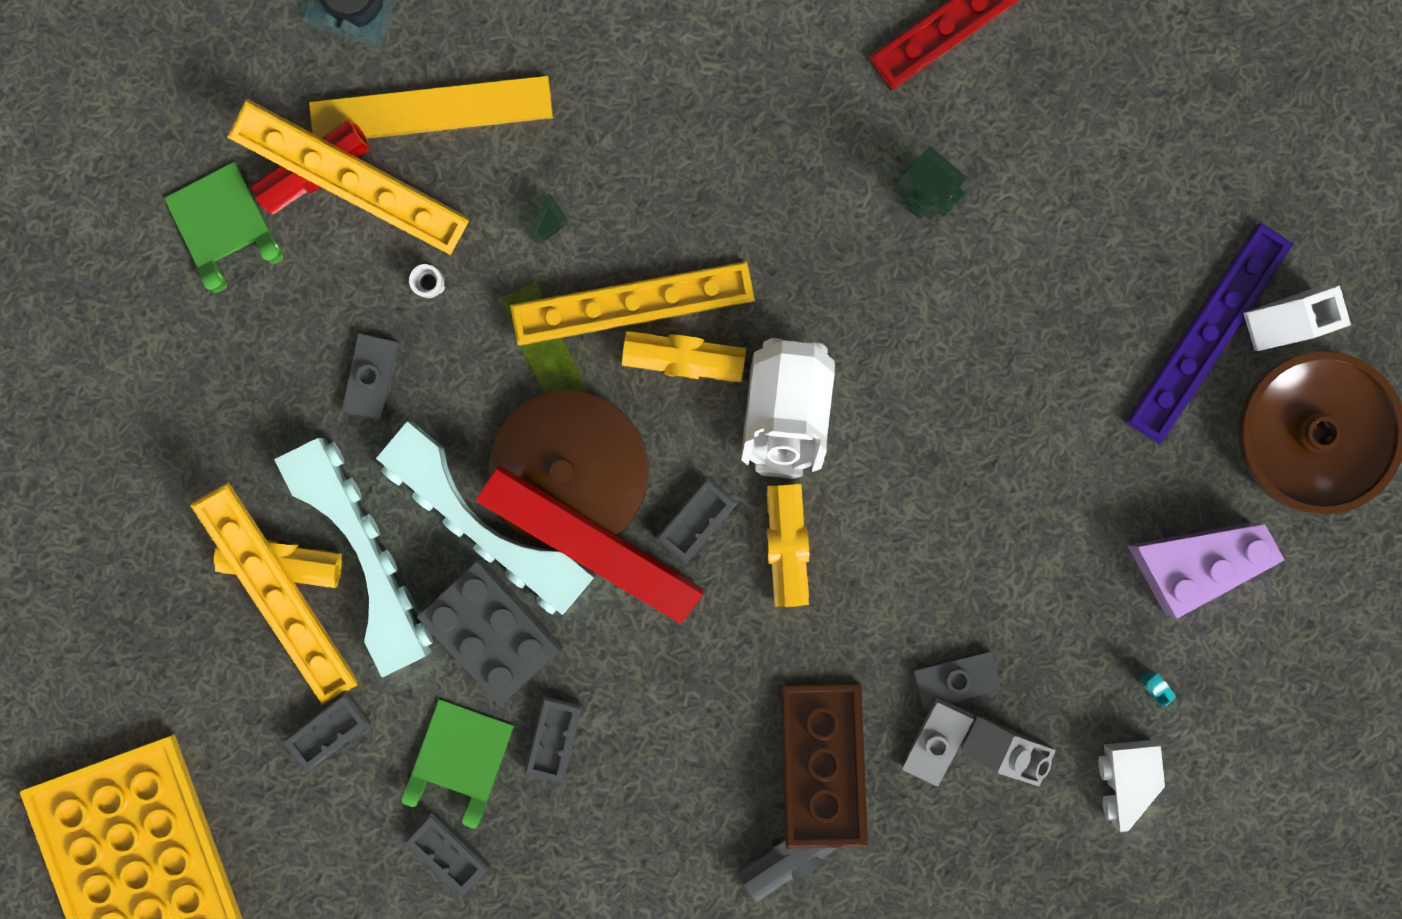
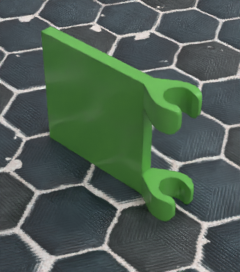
(218, 219)
(461, 755)

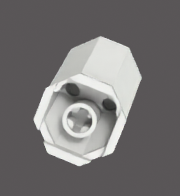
(788, 408)

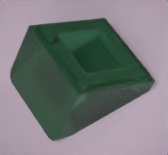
(549, 221)

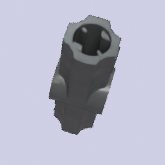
(778, 867)

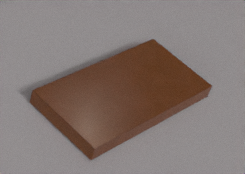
(823, 766)

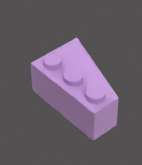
(1204, 564)

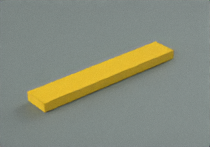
(437, 108)
(348, 176)
(632, 303)
(274, 592)

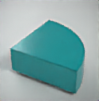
(1157, 687)

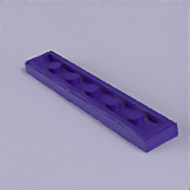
(1209, 333)

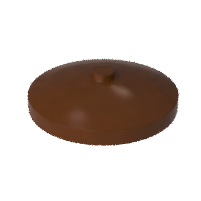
(1322, 433)
(577, 453)

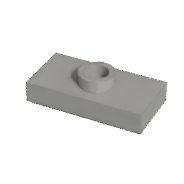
(937, 741)

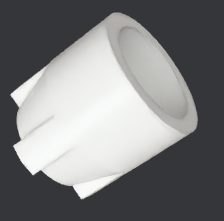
(417, 276)

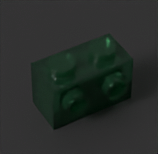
(931, 185)

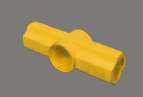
(683, 356)
(787, 545)
(302, 564)

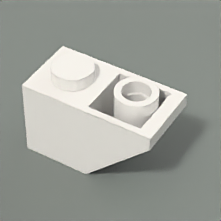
(1297, 318)
(1136, 777)

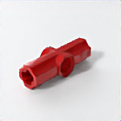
(284, 186)

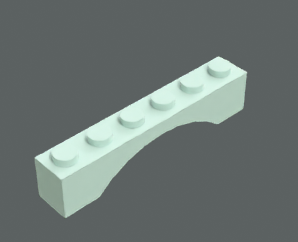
(423, 466)
(392, 631)

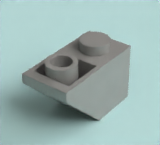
(1008, 752)

